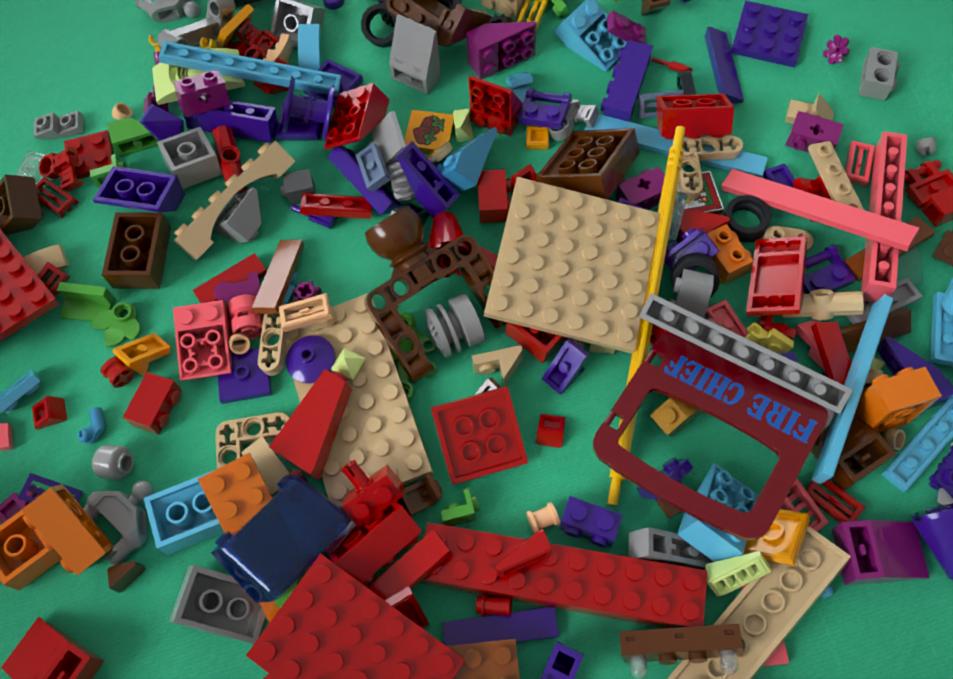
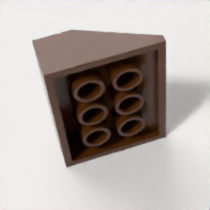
(592, 161)

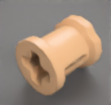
(543, 517)

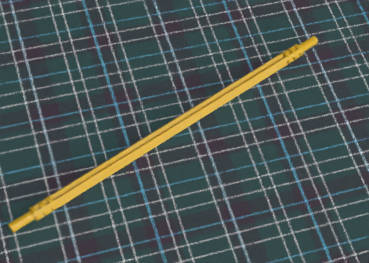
(645, 328)

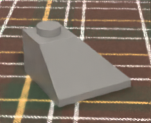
(240, 217)

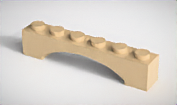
(197, 235)

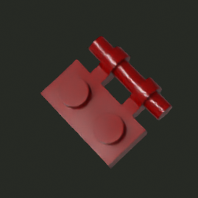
(923, 189)

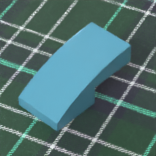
(309, 46)

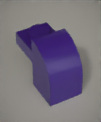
(562, 662)

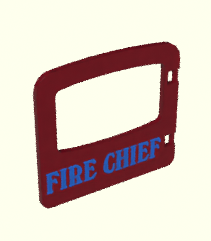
(733, 395)

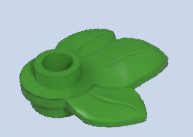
(116, 326)

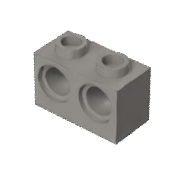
(879, 73)

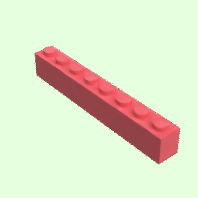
(885, 200)

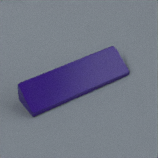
(723, 64)
(346, 161)

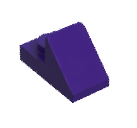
(566, 366)

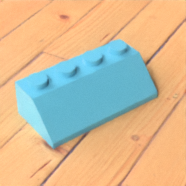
(181, 517)

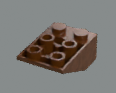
(861, 454)

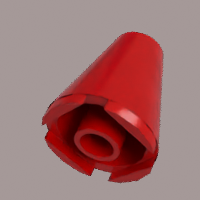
(443, 231)

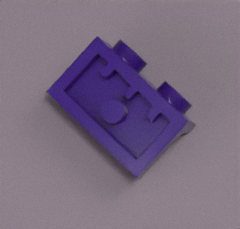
(694, 242)

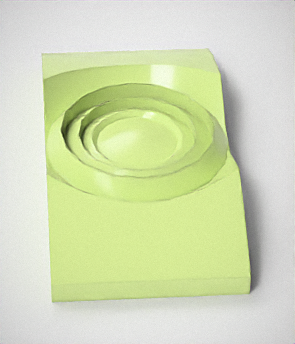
(166, 74)

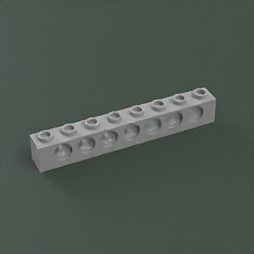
(746, 353)

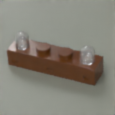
(681, 644)

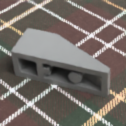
(666, 548)

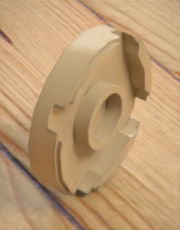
(440, 152)

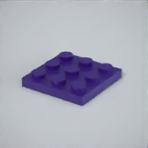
(769, 34)

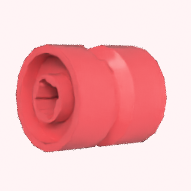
(243, 316)

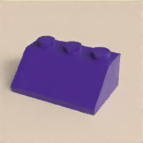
(140, 190)

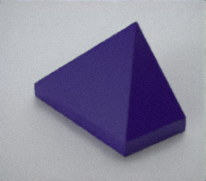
(161, 123)

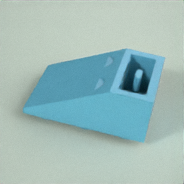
(588, 35)
(707, 539)

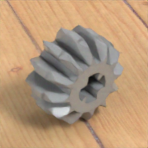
(399, 183)

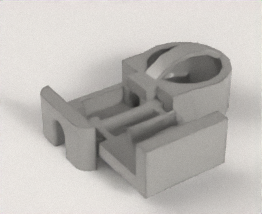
(576, 112)

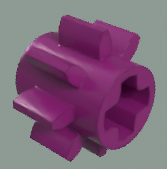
(306, 290)

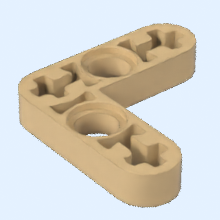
(692, 158)
(279, 349)
(241, 436)

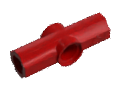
(227, 149)

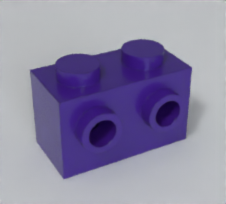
(590, 522)

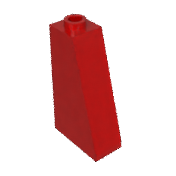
(314, 424)

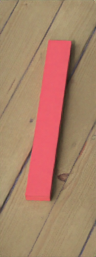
(822, 210)

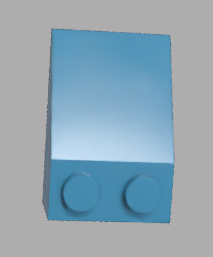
(466, 163)

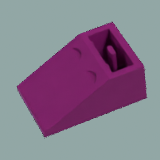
(499, 46)
(880, 551)

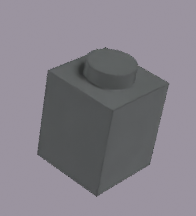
(296, 184)

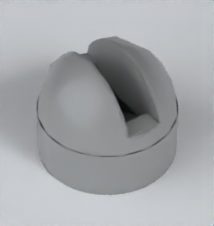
(926, 145)

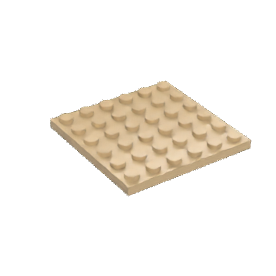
(573, 265)

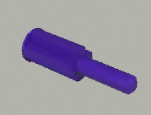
(327, 221)

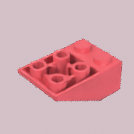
(203, 340)

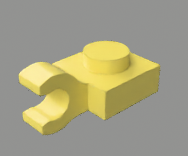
(771, 340)

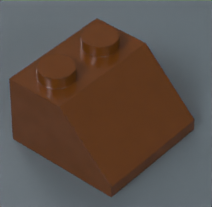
(19, 204)

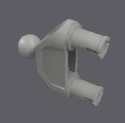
(169, 9)
(125, 515)

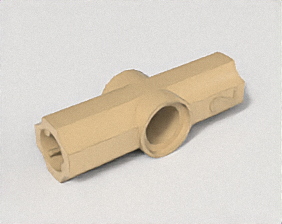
(826, 304)

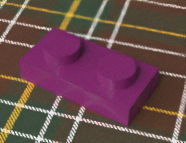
(625, 28)

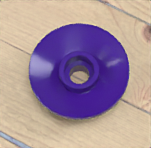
(310, 369)

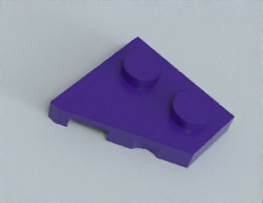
(674, 469)

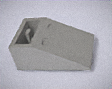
(415, 55)

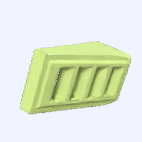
(735, 572)

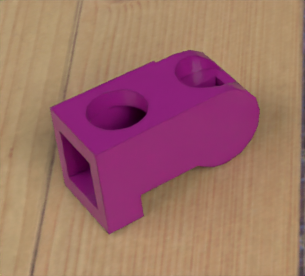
(227, 290)

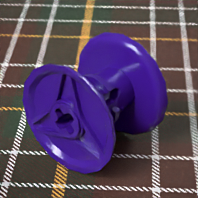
(308, 108)

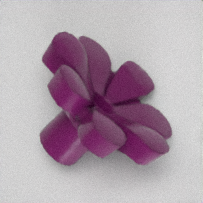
(837, 49)

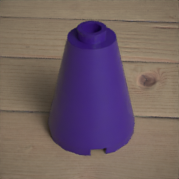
(937, 532)

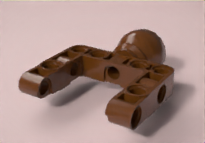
(416, 266)

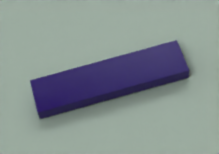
(521, 625)

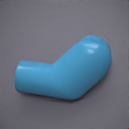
(96, 428)

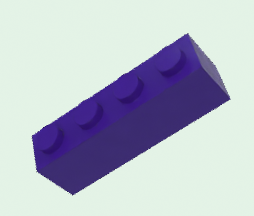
(627, 80)
(245, 119)

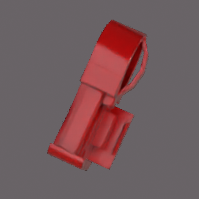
(257, 41)
(61, 166)

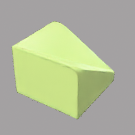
(462, 125)

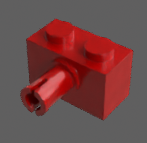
(370, 493)

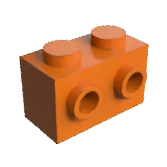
(732, 258)

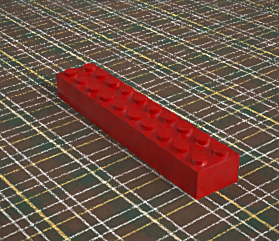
(573, 580)

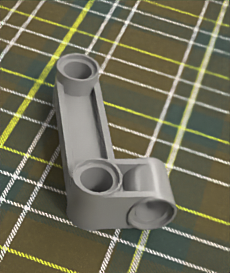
(218, 15)

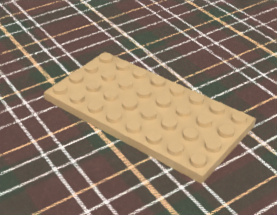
(378, 417)

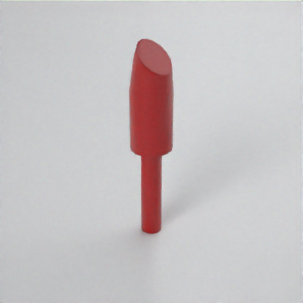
(675, 66)

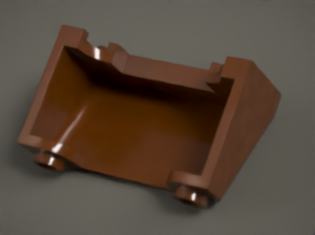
(449, 24)

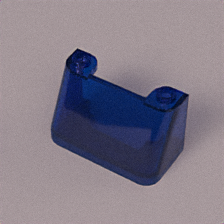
(281, 539)

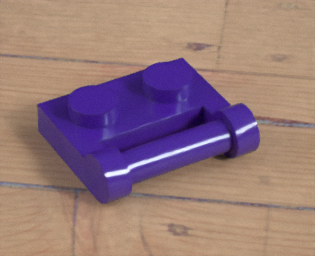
(544, 114)
(831, 277)

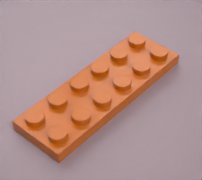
(236, 496)

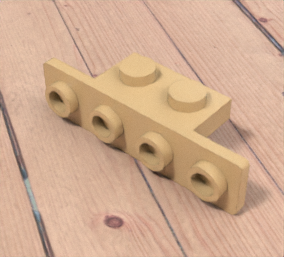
(833, 174)

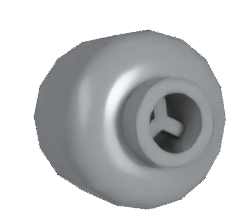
(112, 462)

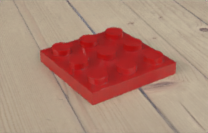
(479, 435)

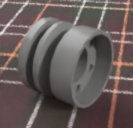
(454, 325)

